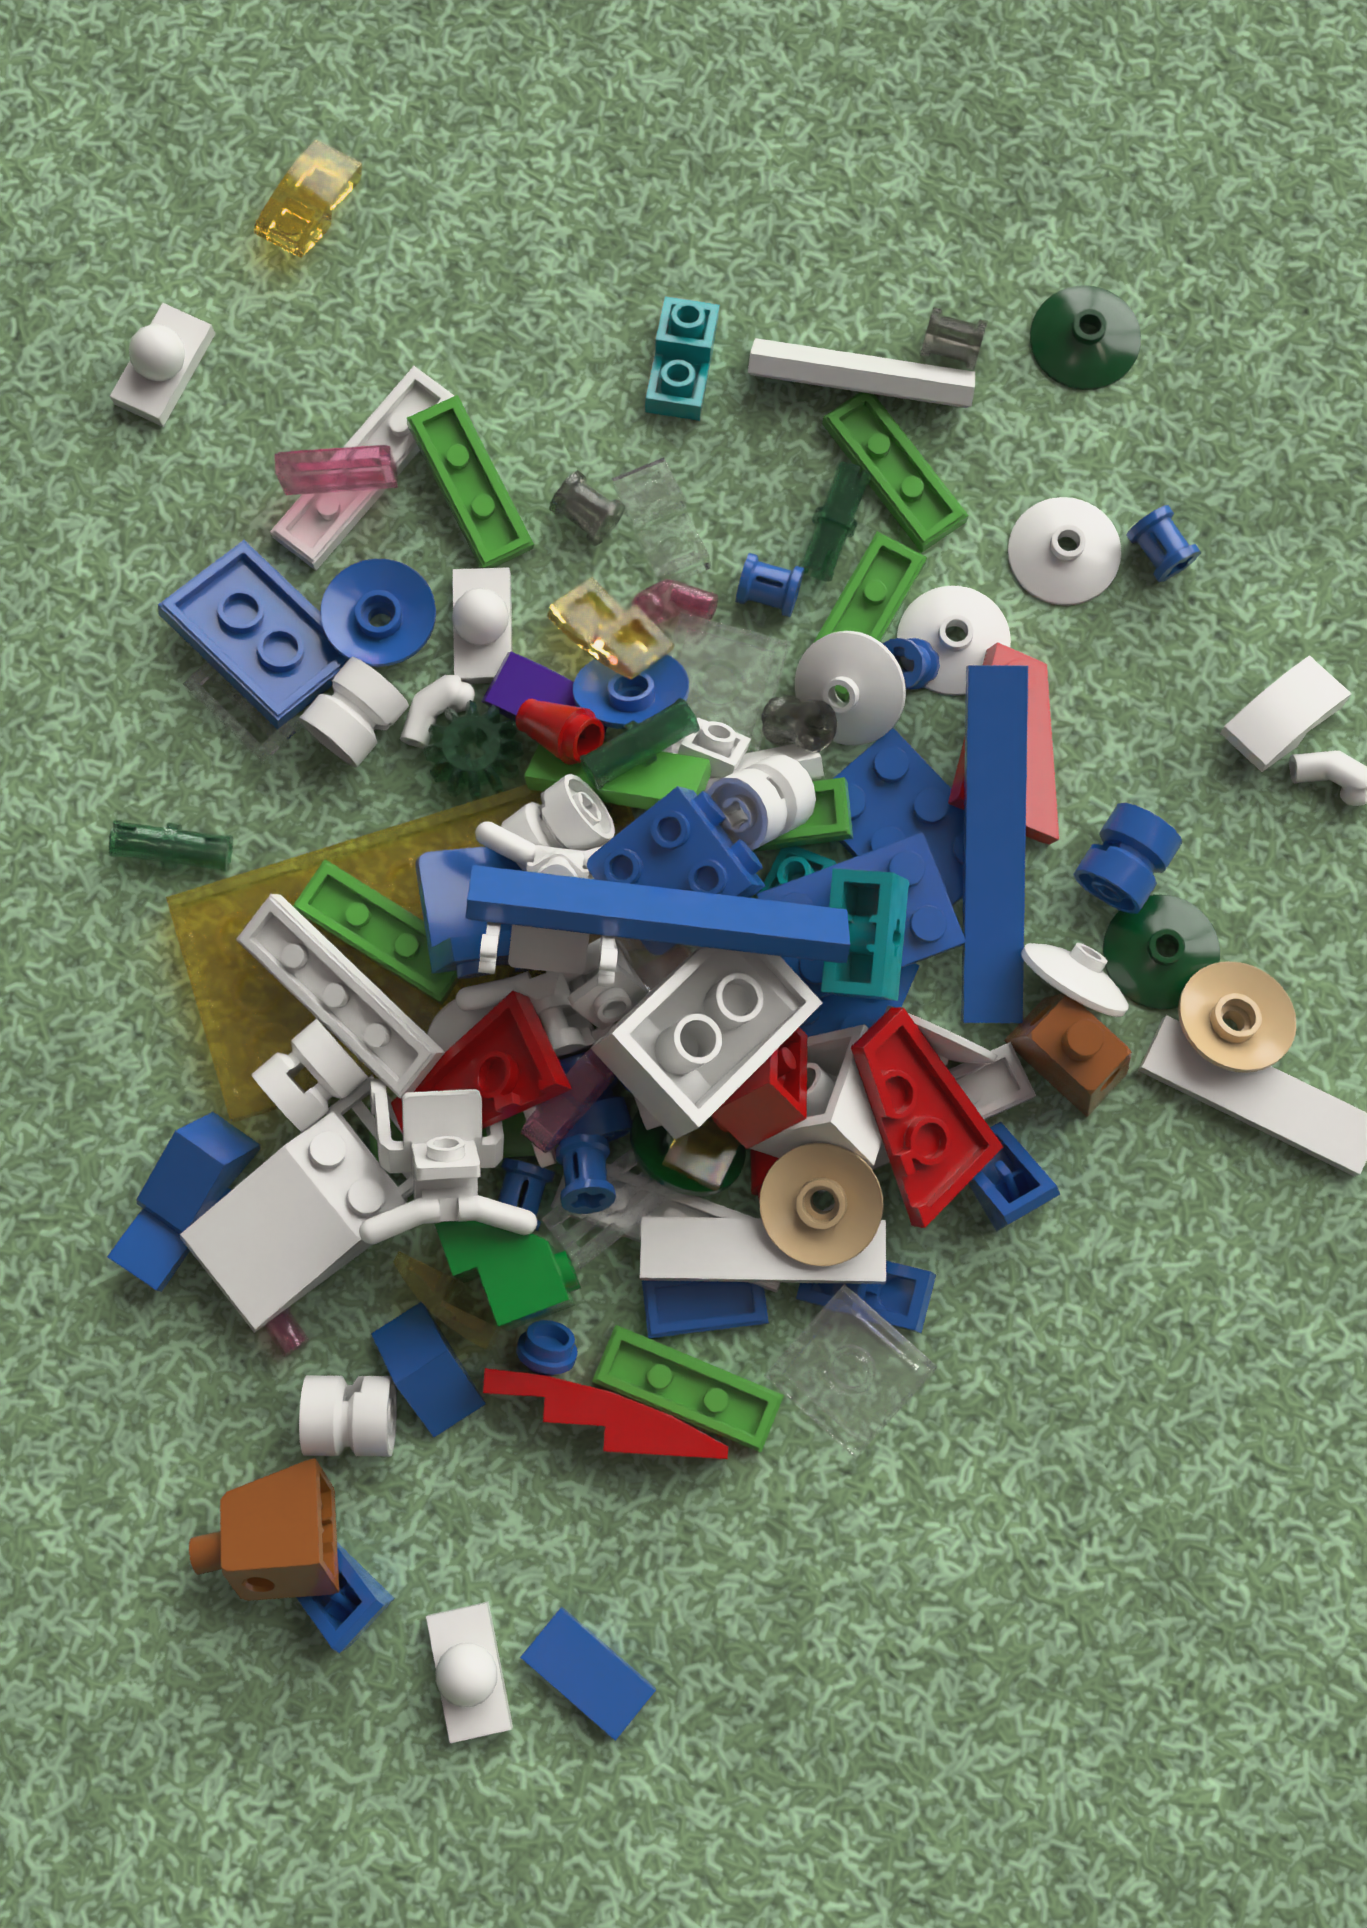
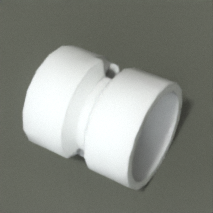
(358, 707)
(764, 800)
(567, 819)
(325, 1060)
(347, 1416)

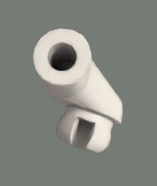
(431, 702)
(1334, 767)

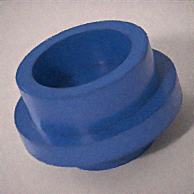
(547, 1348)

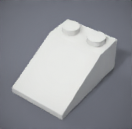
(705, 1033)
(291, 1221)

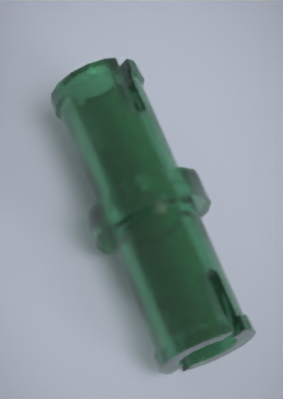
(835, 521)
(639, 743)
(170, 845)

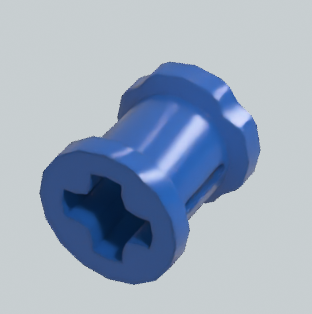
(1163, 543)
(769, 585)
(925, 660)
(585, 1174)
(535, 1181)

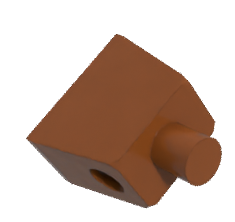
(1072, 1051)
(275, 1536)

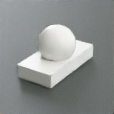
(161, 363)
(481, 622)
(469, 1672)

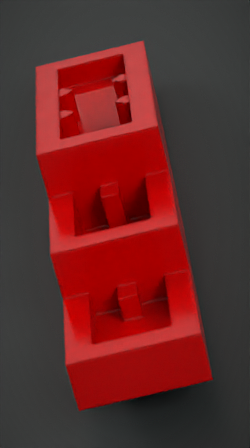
(627, 1423)

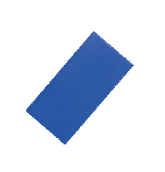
(701, 1306)
(588, 1673)

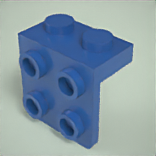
(679, 848)
(443, 892)

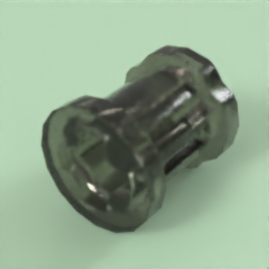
(953, 338)
(586, 508)
(806, 724)

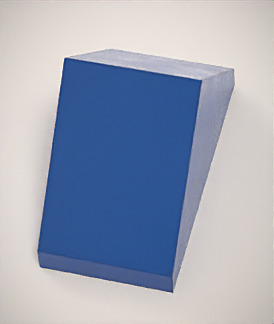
(196, 1170)
(1011, 1182)
(427, 1369)
(351, 1611)

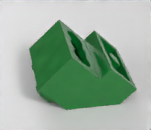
(518, 1271)

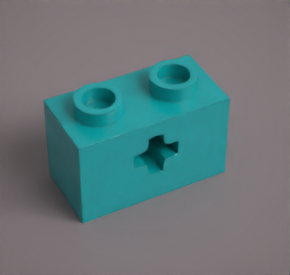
(876, 929)

